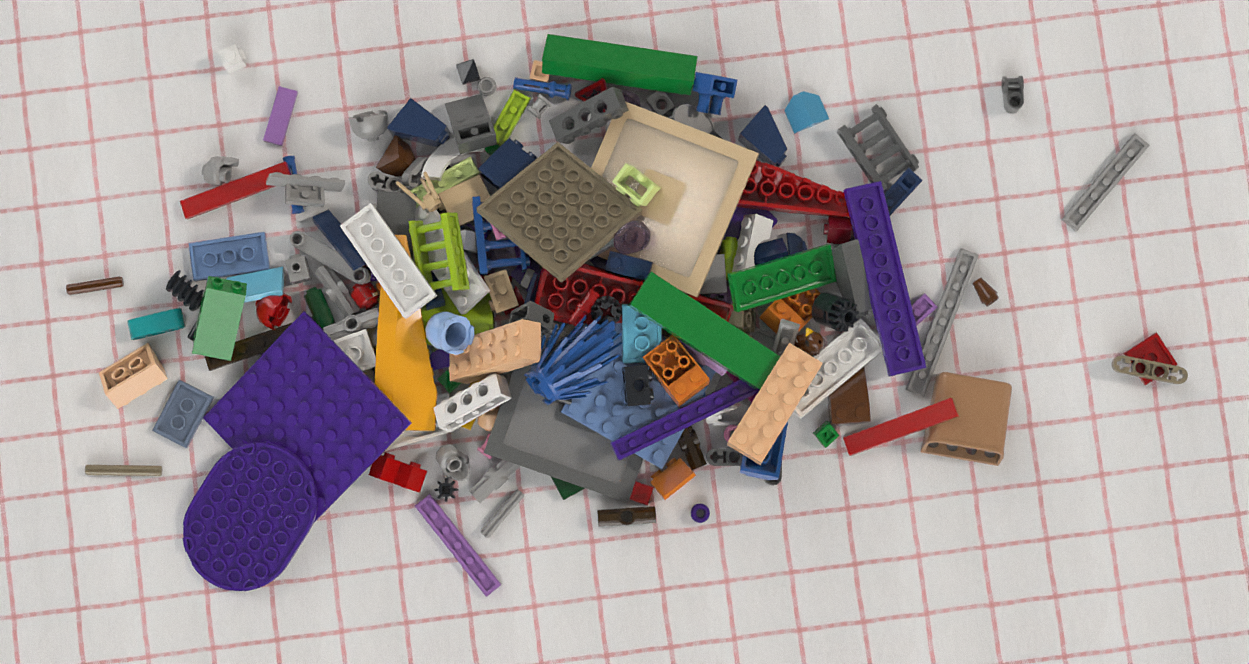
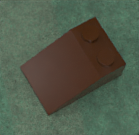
(850, 401)

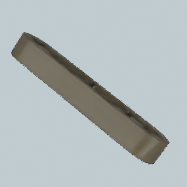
(1149, 369)

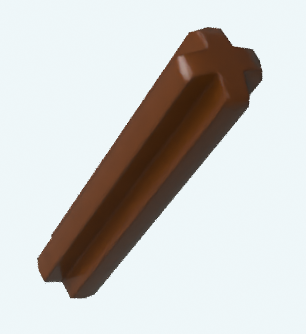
(95, 285)

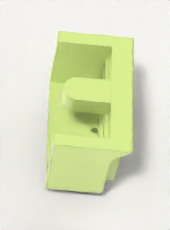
(629, 170)

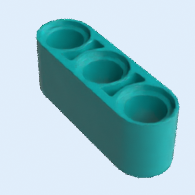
(156, 324)

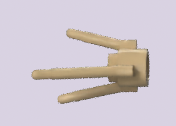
(431, 199)

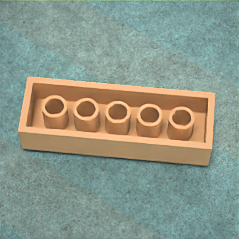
(498, 352)
(774, 403)

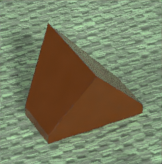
(396, 158)

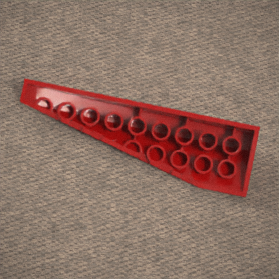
(783, 191)

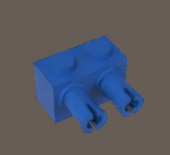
(715, 86)

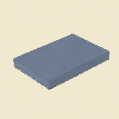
(183, 413)

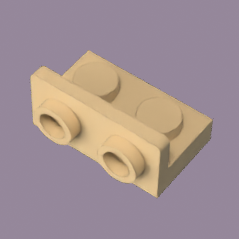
(501, 292)

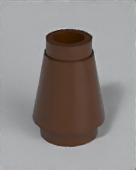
(985, 292)

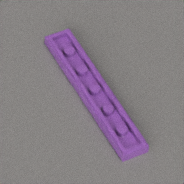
(458, 545)

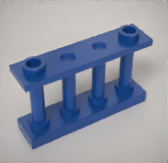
(484, 245)

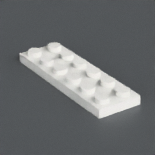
(388, 260)
(465, 299)
(840, 362)

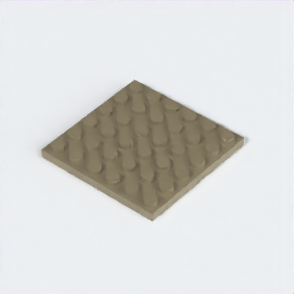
(559, 211)

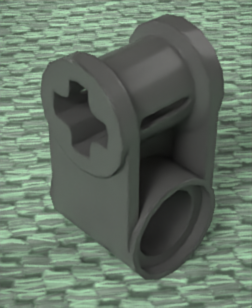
(1012, 89)

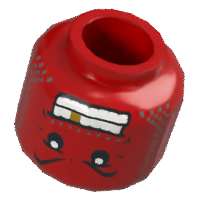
(365, 295)

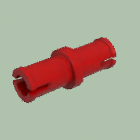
(584, 307)

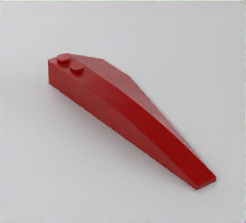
(563, 296)

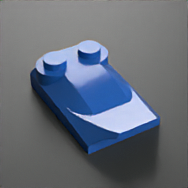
(772, 463)

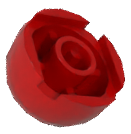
(273, 310)

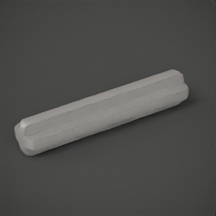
(502, 513)

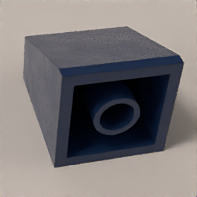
(418, 125)
(764, 138)
(506, 163)

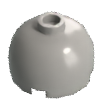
(369, 124)

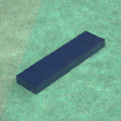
(331, 229)

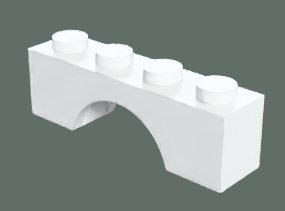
(753, 231)

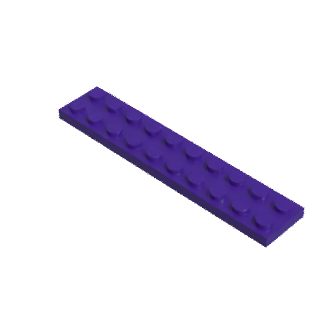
(885, 279)

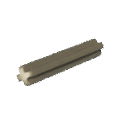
(124, 470)

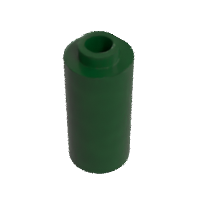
(319, 307)

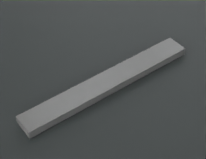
(943, 320)

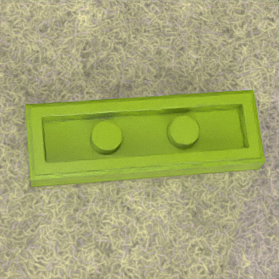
(510, 116)

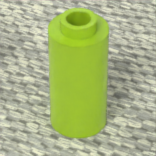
(729, 249)

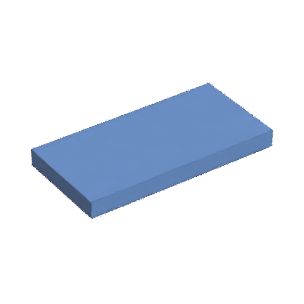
(229, 256)

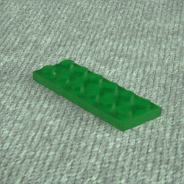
(782, 277)

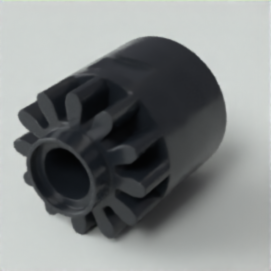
(834, 311)

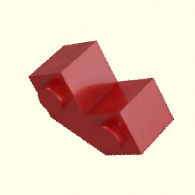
(397, 472)

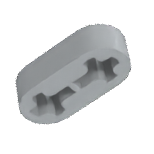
(416, 170)

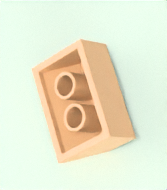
(132, 376)

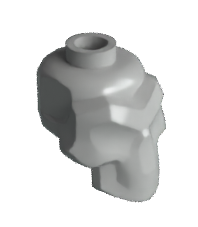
(219, 170)
(453, 462)

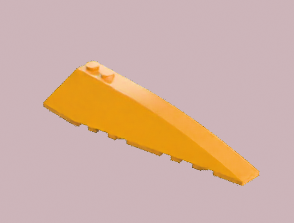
(404, 362)

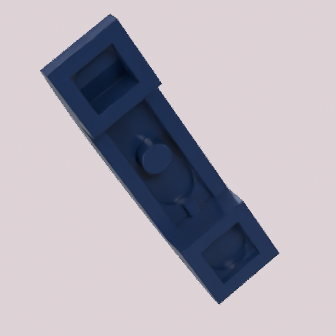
(901, 190)

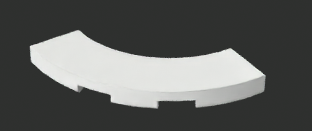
(442, 158)

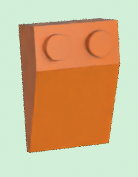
(672, 478)

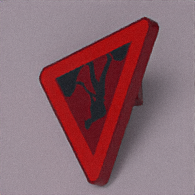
(591, 90)

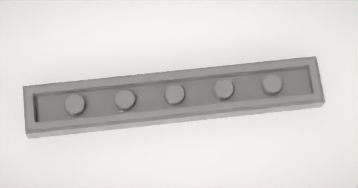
(1105, 182)

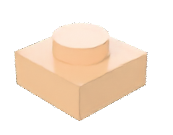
(536, 72)

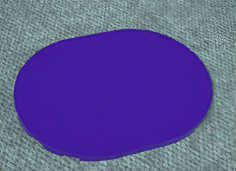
(250, 516)

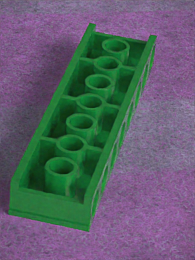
(619, 64)
(704, 331)

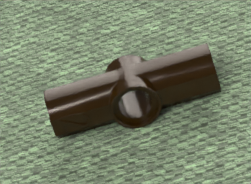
(690, 446)
(640, 515)

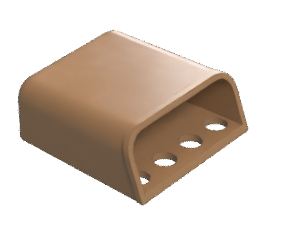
(981, 421)

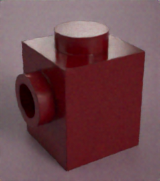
(837, 230)

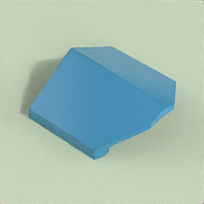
(805, 111)

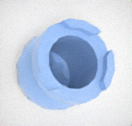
(449, 332)

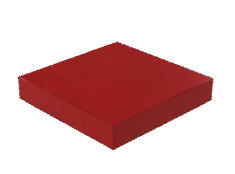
(1152, 350)

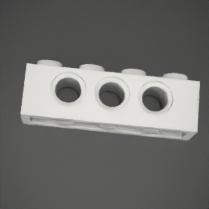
(472, 402)

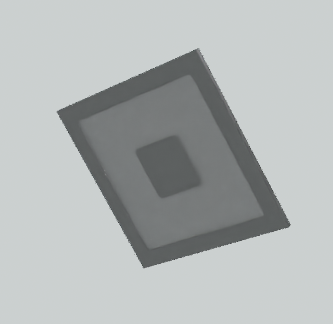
(555, 444)

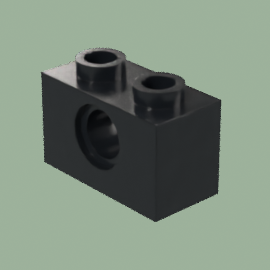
(632, 396)

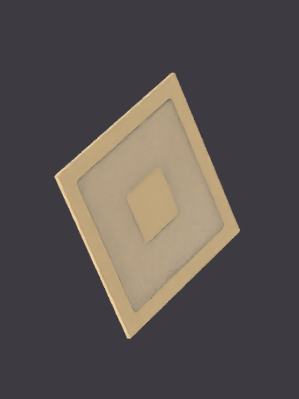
(698, 192)

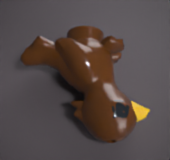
(811, 343)

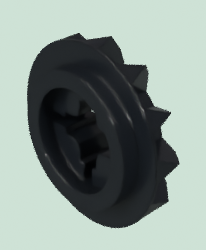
(605, 302)

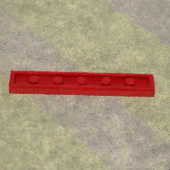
(230, 191)
(901, 426)

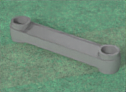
(328, 257)

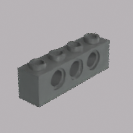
(562, 124)

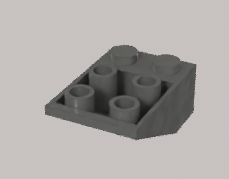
(471, 124)

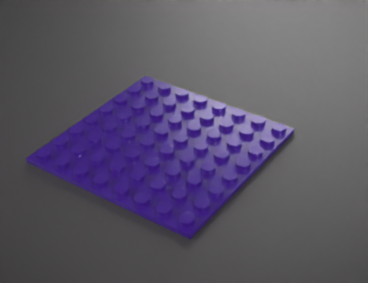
(313, 404)

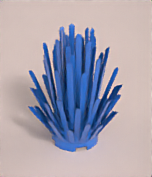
(569, 362)

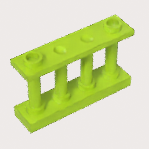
(454, 250)

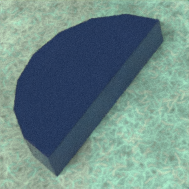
(795, 243)

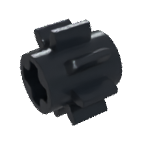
(446, 495)

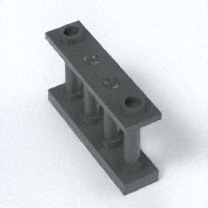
(858, 150)

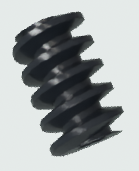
(184, 291)

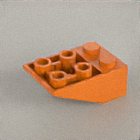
(792, 308)
(676, 370)

